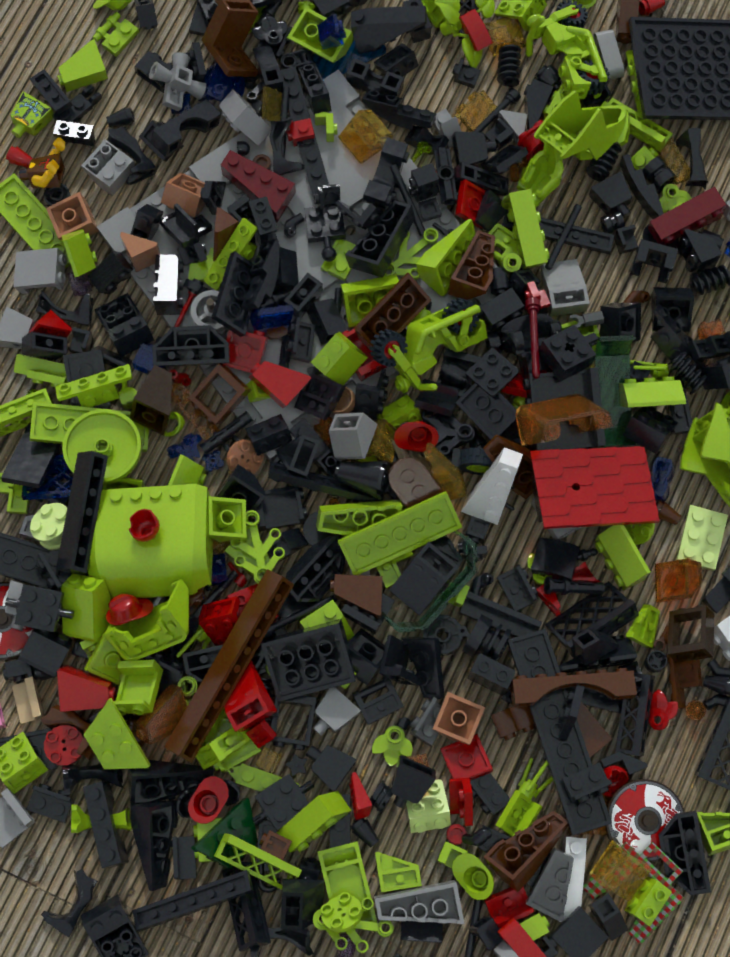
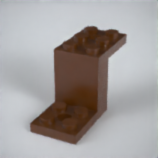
(227, 34)

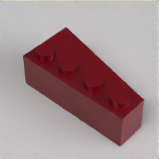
(258, 182)
(690, 215)

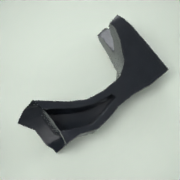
(692, 140)
(280, 164)
(145, 167)
(82, 315)
(73, 774)
(67, 922)
(298, 938)

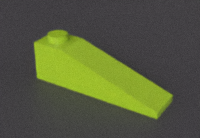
(442, 259)

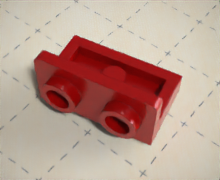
(508, 904)

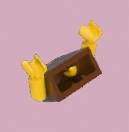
(46, 170)

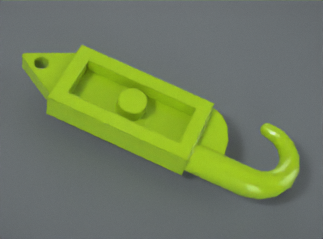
(253, 777)

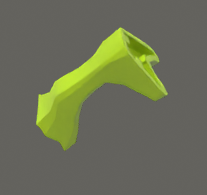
(81, 821)

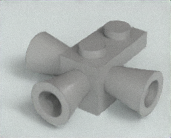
(177, 81)

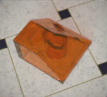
(677, 579)

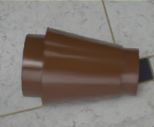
(667, 513)

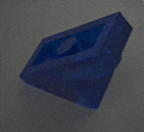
(219, 569)

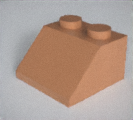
(185, 192)
(72, 215)

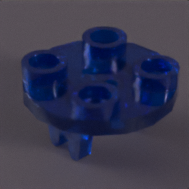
(187, 447)

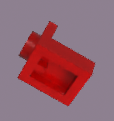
(261, 733)

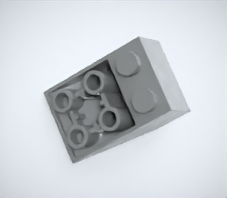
(565, 288)

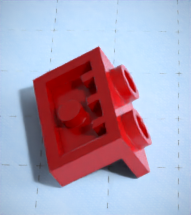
(461, 799)

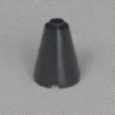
(365, 477)

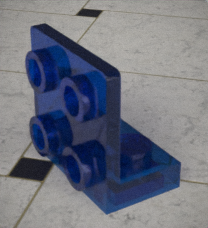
(220, 85)
(271, 317)

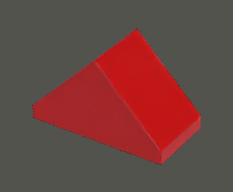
(52, 325)

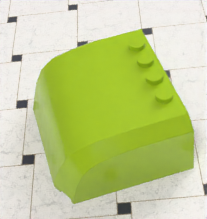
(175, 553)

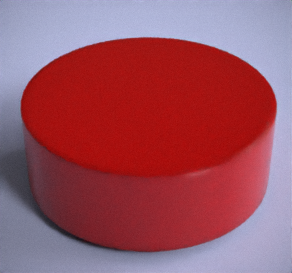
(455, 833)

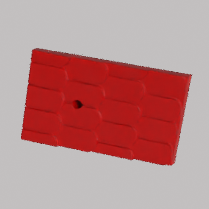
(593, 487)

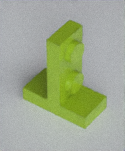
(221, 747)

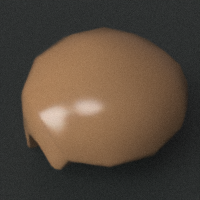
(346, 403)

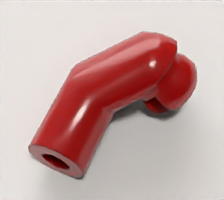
(181, 378)

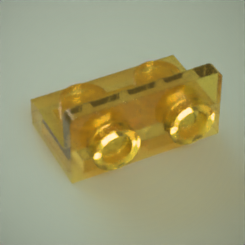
(475, 110)

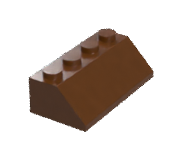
(393, 310)

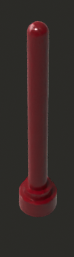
(533, 306)

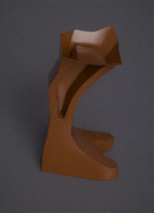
(56, 718)

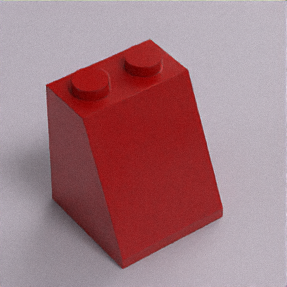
(82, 689)

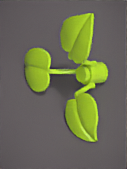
(452, 25)

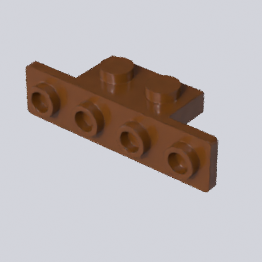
(683, 676)

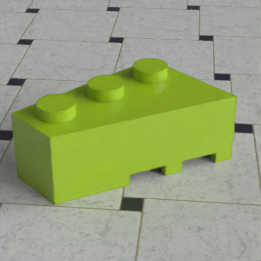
(314, 820)

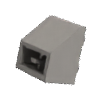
(108, 167)
(351, 435)

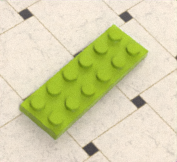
(28, 216)
(51, 422)
(400, 533)

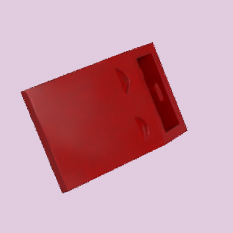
(249, 701)

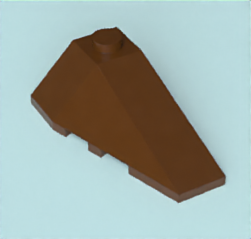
(524, 474)
(522, 854)

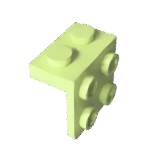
(431, 811)

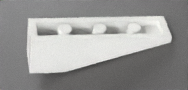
(577, 849)

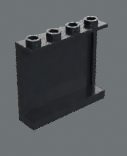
(549, 387)

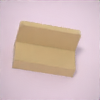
(28, 701)

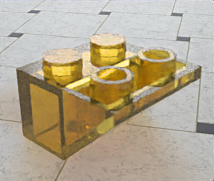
(364, 135)

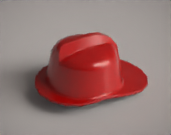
(415, 436)
(127, 608)
(208, 800)

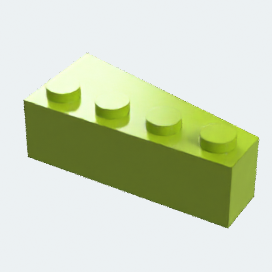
(527, 228)
(352, 517)

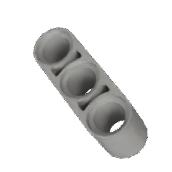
(609, 53)

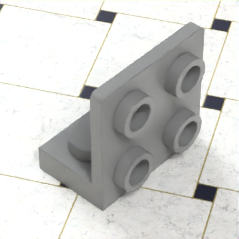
(13, 818)

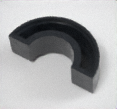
(382, 187)

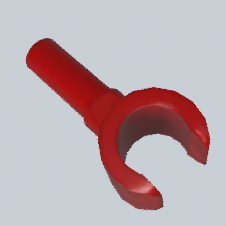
(240, 580)

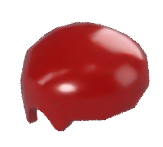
(144, 525)
(617, 776)

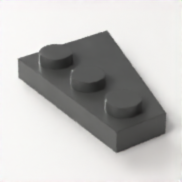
(551, 887)

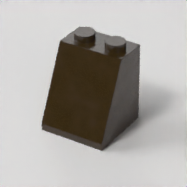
(153, 401)

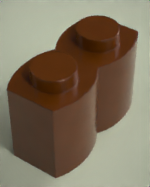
(511, 721)

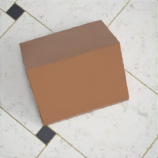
(139, 250)
(458, 719)

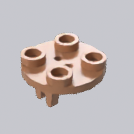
(246, 449)

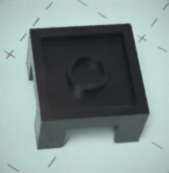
(654, 255)

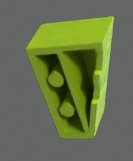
(715, 831)

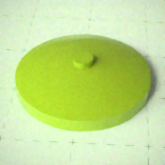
(107, 434)

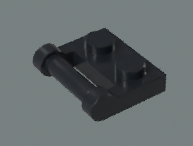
(380, 706)

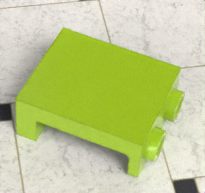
(138, 686)

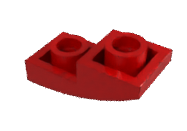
(476, 29)

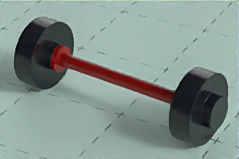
(195, 288)

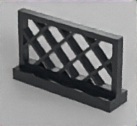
(613, 621)
(714, 747)

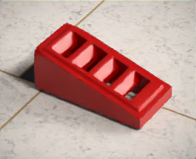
(359, 797)

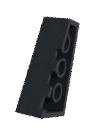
(379, 246)

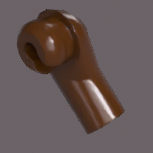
(637, 296)

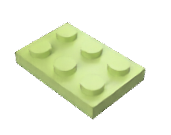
(702, 536)

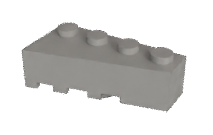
(422, 904)

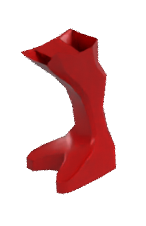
(581, 573)

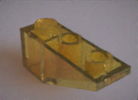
(446, 474)

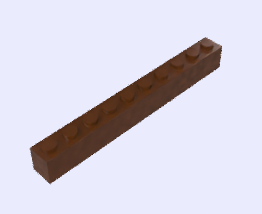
(229, 665)

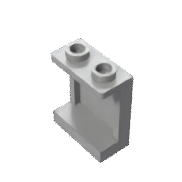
(39, 269)

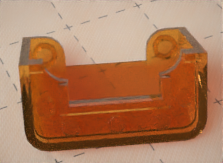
(540, 420)

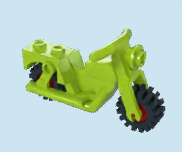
(566, 34)
(456, 331)

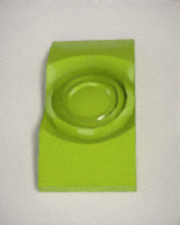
(345, 872)

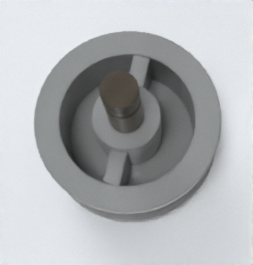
(202, 310)

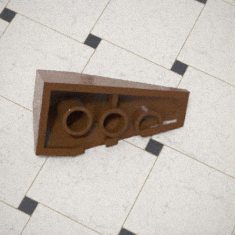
(475, 269)

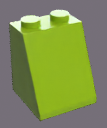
(90, 602)

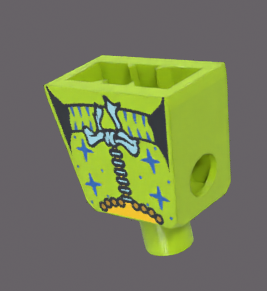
(30, 115)

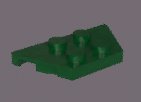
(235, 822)

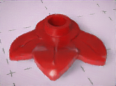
(661, 708)

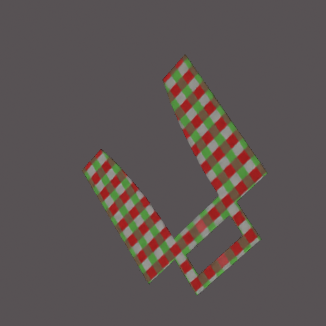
(640, 930)

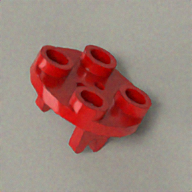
(54, 747)

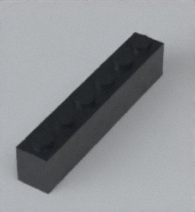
(82, 512)

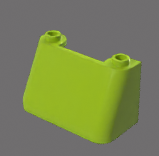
(159, 630)

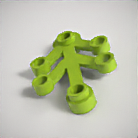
(406, 257)
(258, 551)
(363, 925)

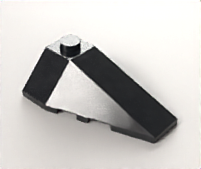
(383, 24)
(153, 832)

